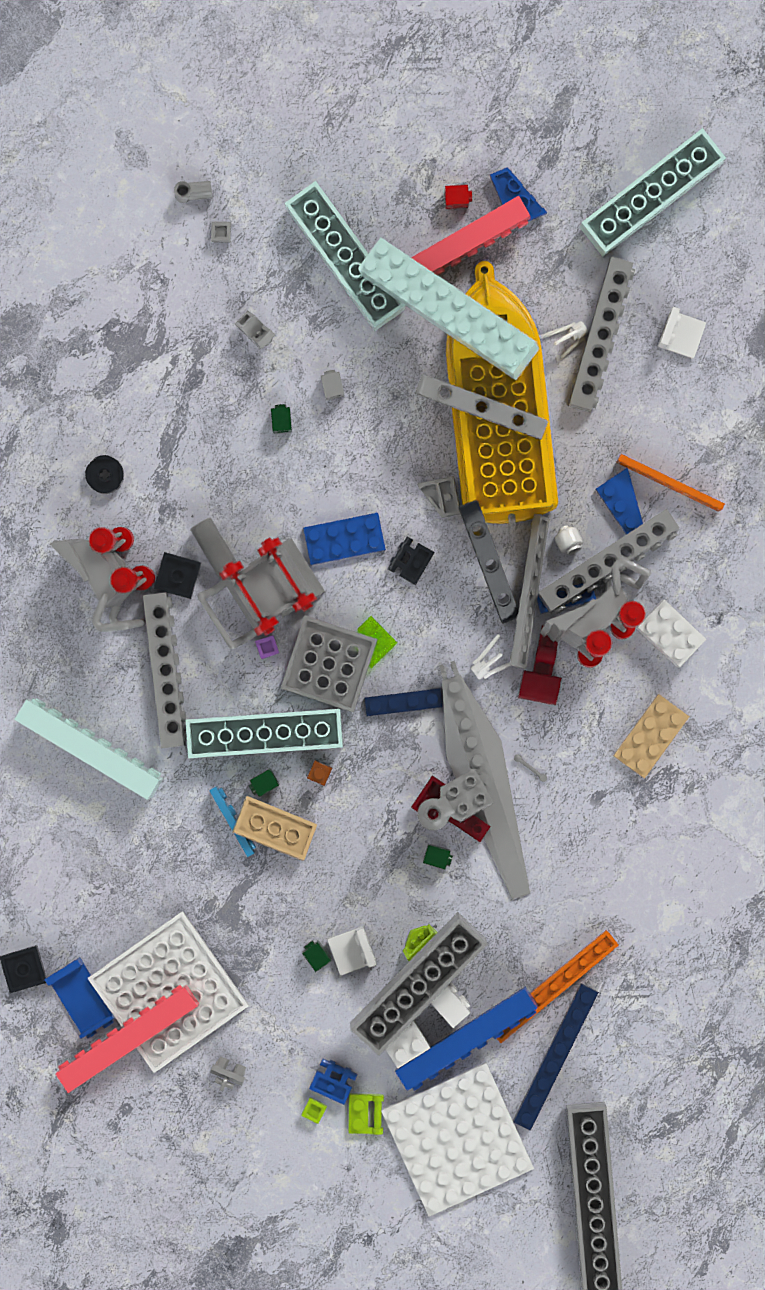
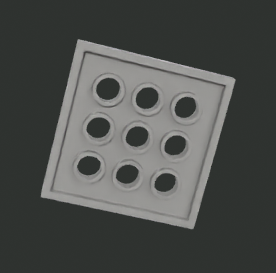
(311, 688)

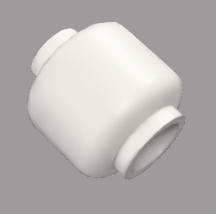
(569, 540)

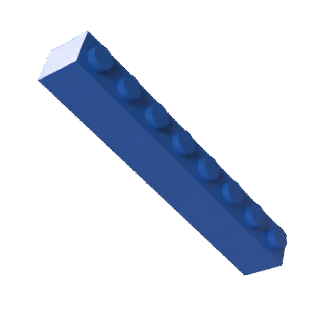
(466, 1038)

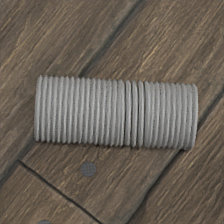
(217, 549)

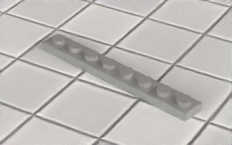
(530, 590)

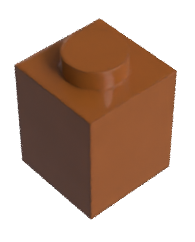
(319, 772)

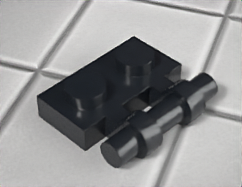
(415, 565)

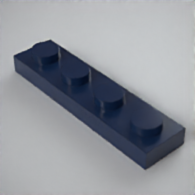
(403, 702)

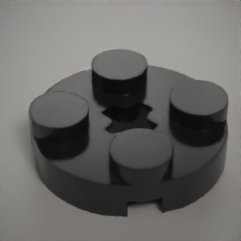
(97, 466)

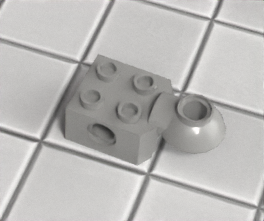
(457, 800)

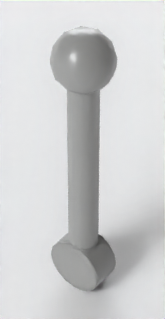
(542, 777)

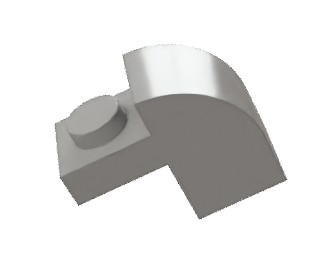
(255, 330)

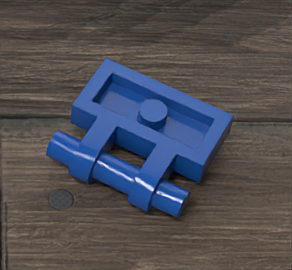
(331, 1087)

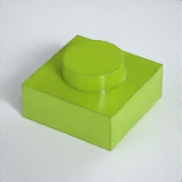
(314, 1110)

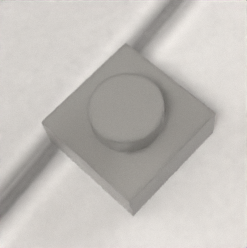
(221, 232)

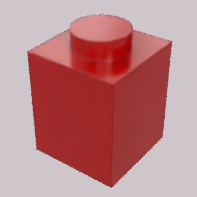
(457, 196)

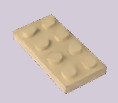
(651, 736)
(274, 828)

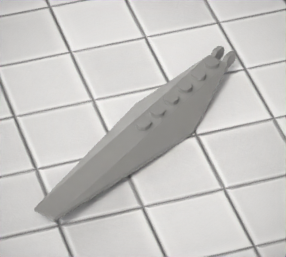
(475, 745)

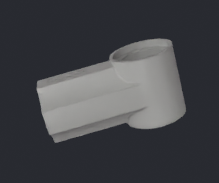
(195, 190)

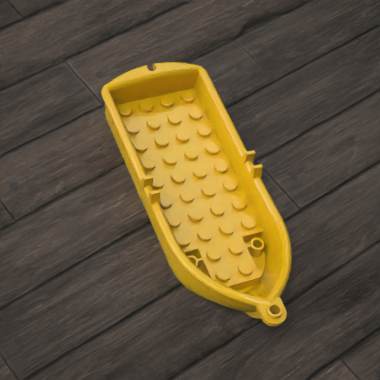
(497, 464)

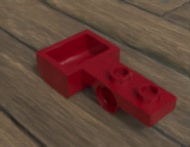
(540, 684)
(472, 826)

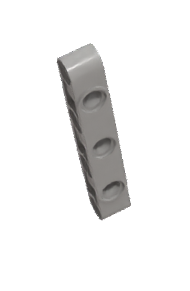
(467, 401)

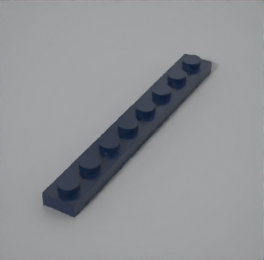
(555, 1057)

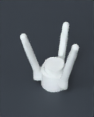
(576, 331)
(481, 669)

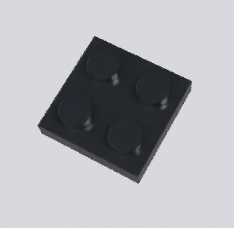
(177, 575)
(23, 969)

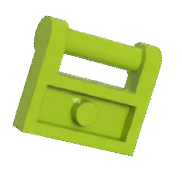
(359, 1113)

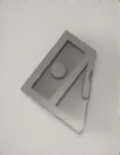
(442, 495)

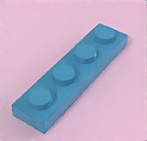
(229, 813)

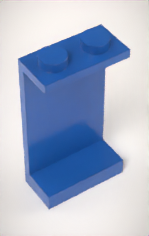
(80, 998)

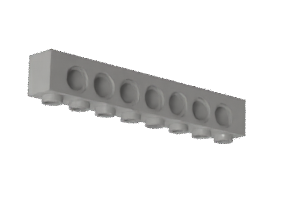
(619, 268)
(662, 521)
(151, 603)

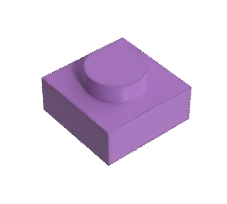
(267, 647)

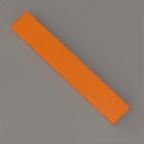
(670, 483)

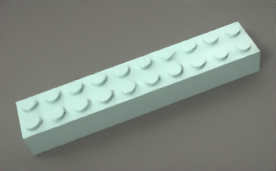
(448, 308)

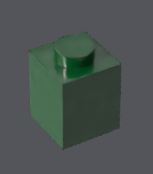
(281, 419)
(263, 783)
(437, 856)
(316, 955)

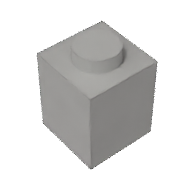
(332, 385)

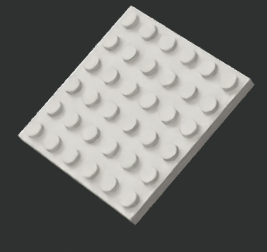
(153, 968)
(457, 1139)

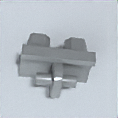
(236, 1076)

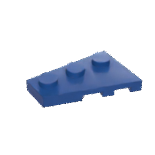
(509, 187)
(621, 501)

